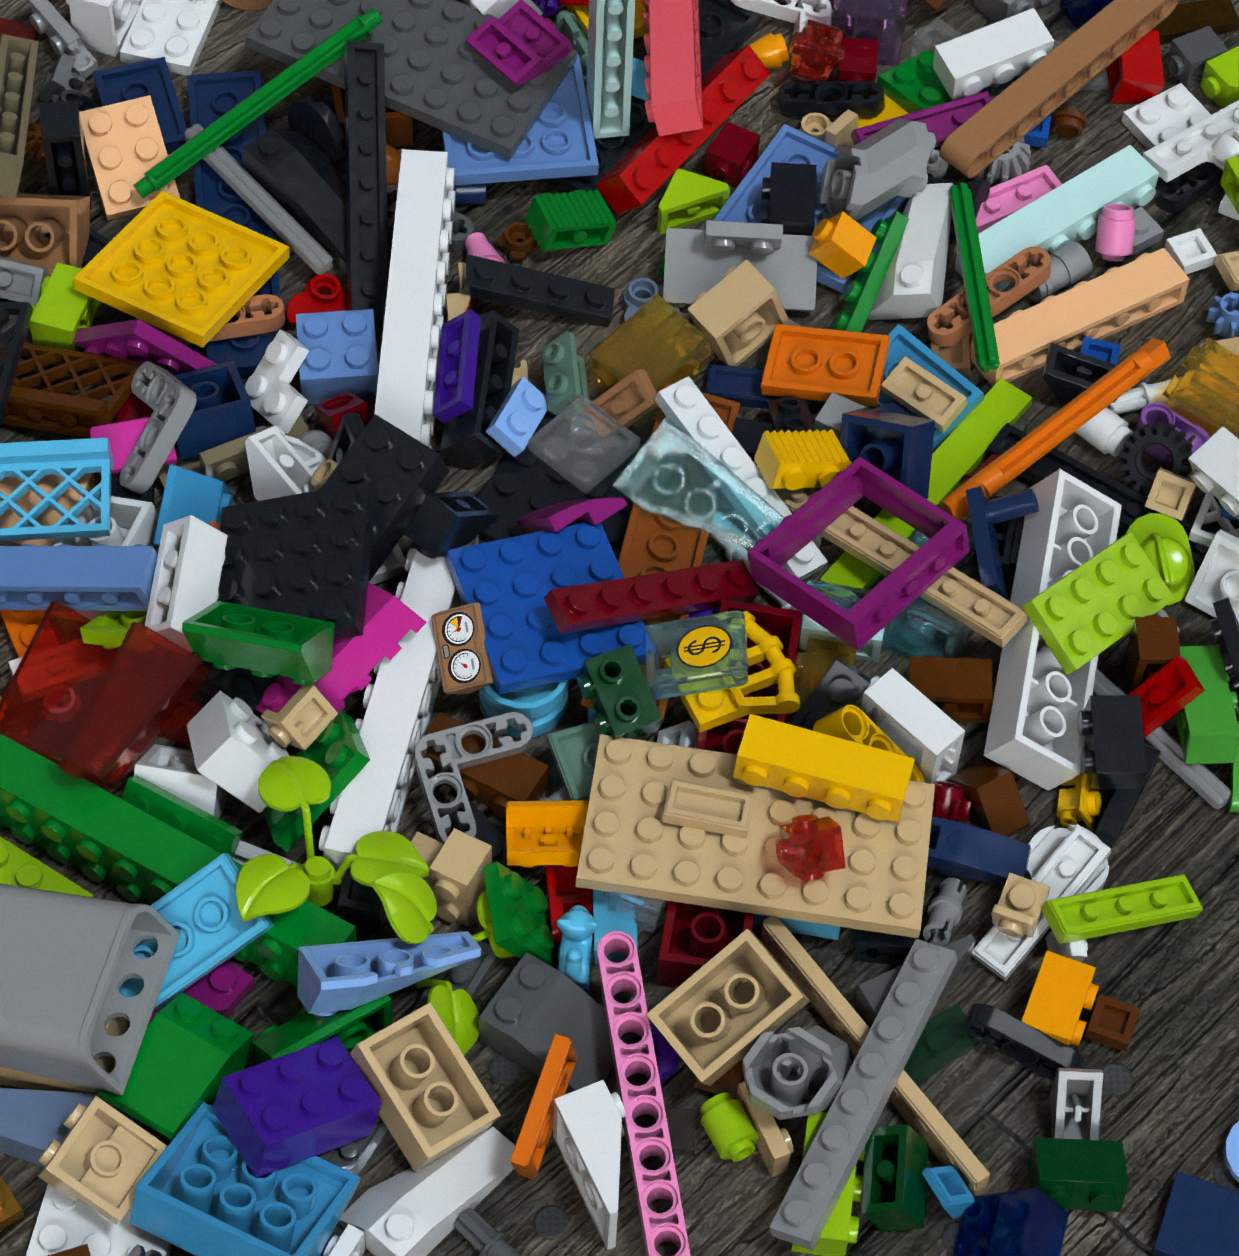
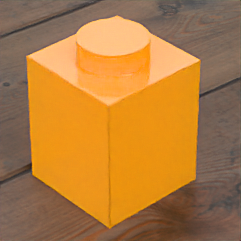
(841, 244)

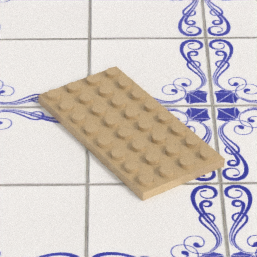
(639, 854)

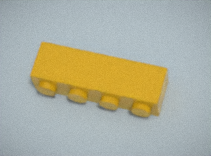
(823, 768)

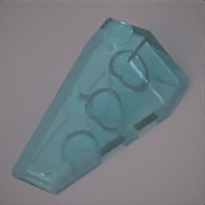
(690, 485)
(915, 631)

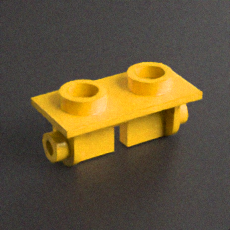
(1079, 802)

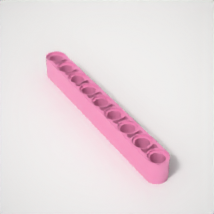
(641, 1099)

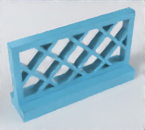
(59, 459)

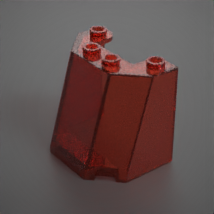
(95, 704)

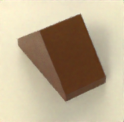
(994, 798)

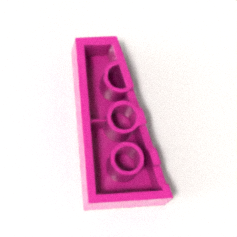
(354, 657)

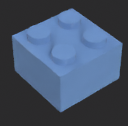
(339, 354)

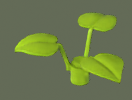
(273, 887)
(410, 909)

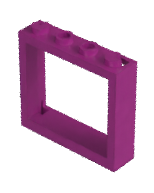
(892, 595)

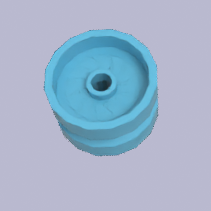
(540, 704)

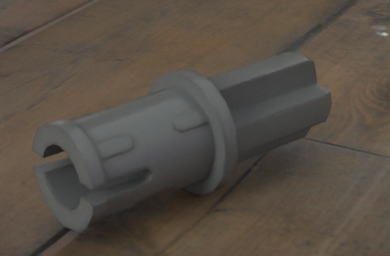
(482, 1235)

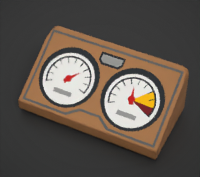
(461, 649)

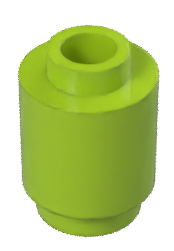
(729, 1127)

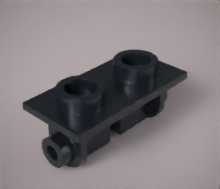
(790, 414)

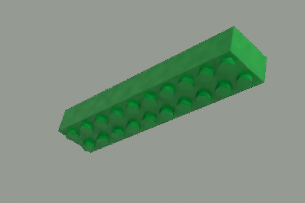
(137, 852)

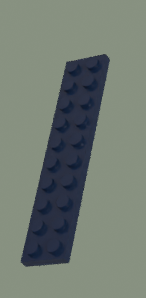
(208, 100)

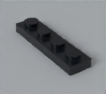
(537, 290)

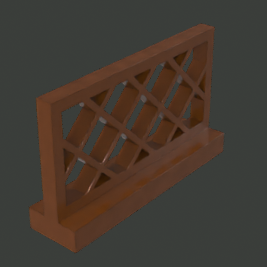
(51, 407)

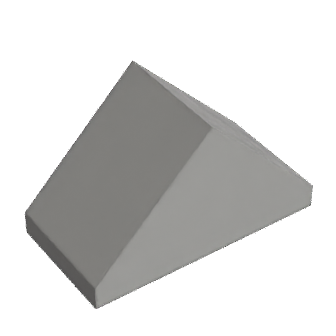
(1076, 1103)

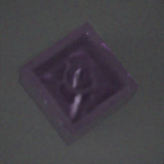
(876, 21)

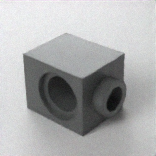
(1191, 52)

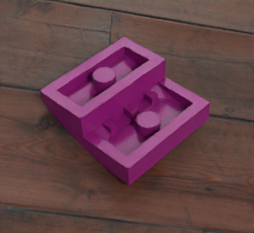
(520, 44)
(570, 513)

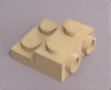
(100, 1158)

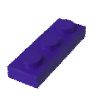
(457, 366)

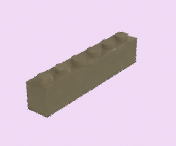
(16, 87)

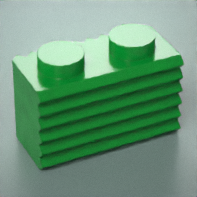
(570, 220)

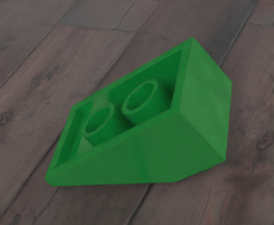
(181, 1064)

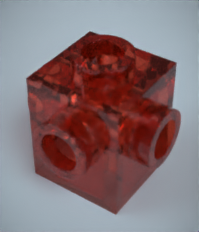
(816, 51)
(810, 847)

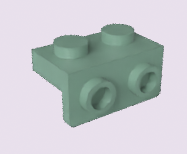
(563, 373)

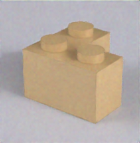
(455, 873)

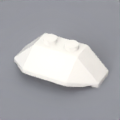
(280, 464)

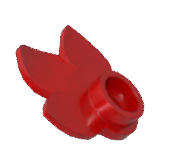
(313, 302)

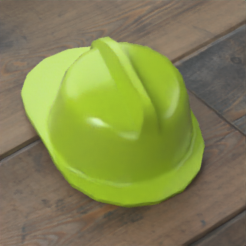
(1168, 550)

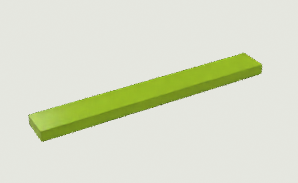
(951, 460)

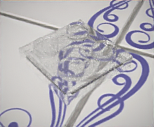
(584, 444)

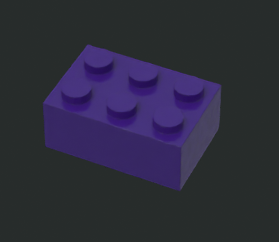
(296, 1106)

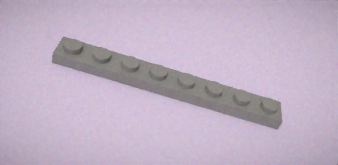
(863, 1095)

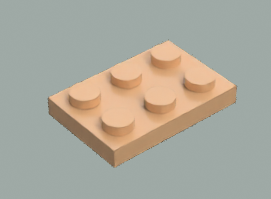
(121, 146)

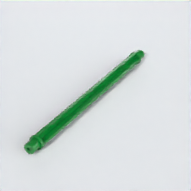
(256, 104)

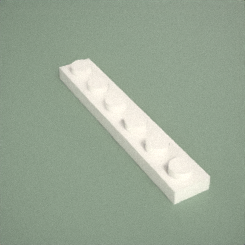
(694, 415)

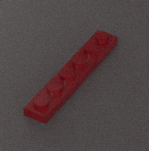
(649, 596)

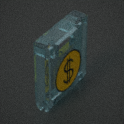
(704, 654)

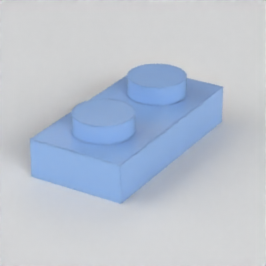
(518, 417)

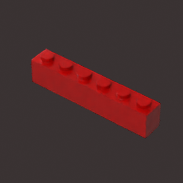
(660, 156)

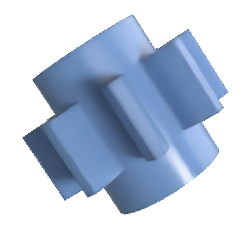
(1225, 315)

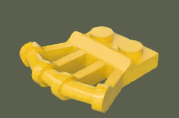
(725, 705)

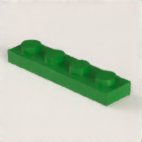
(864, 289)

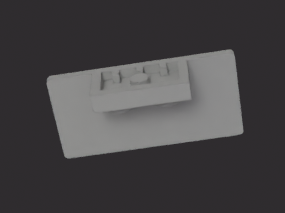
(701, 258)

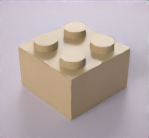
(738, 314)

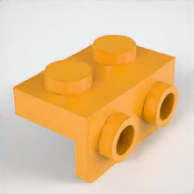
(545, 832)

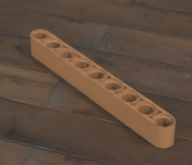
(1051, 83)

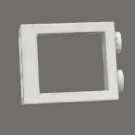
(914, 725)

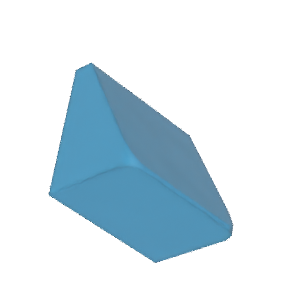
(949, 1189)

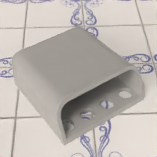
(64, 980)

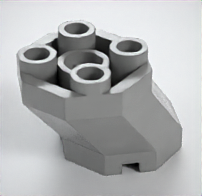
(877, 169)
(796, 1071)

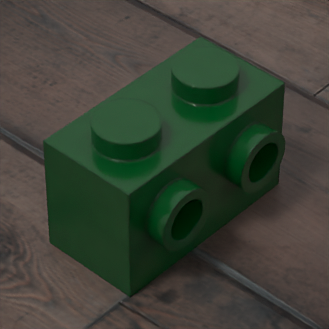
(619, 695)
(1079, 1173)
(893, 1178)

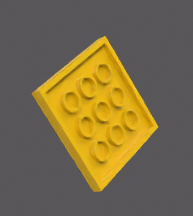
(181, 268)

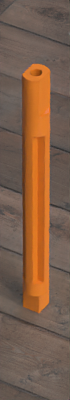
(1059, 426)

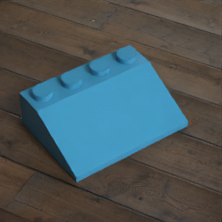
(214, 1206)

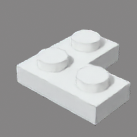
(270, 383)

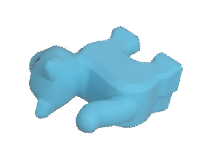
(576, 946)

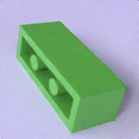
(1209, 722)

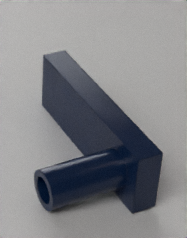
(983, 517)

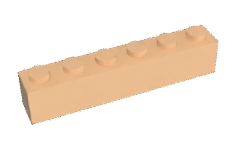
(1089, 310)

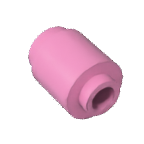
(1115, 232)

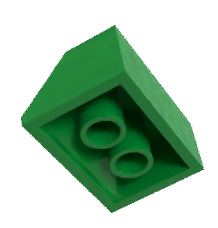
(262, 641)
(309, 1029)

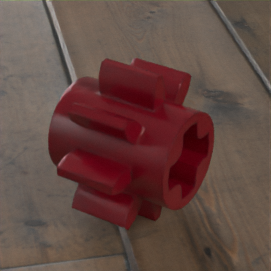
(950, 802)

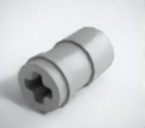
(1067, 267)

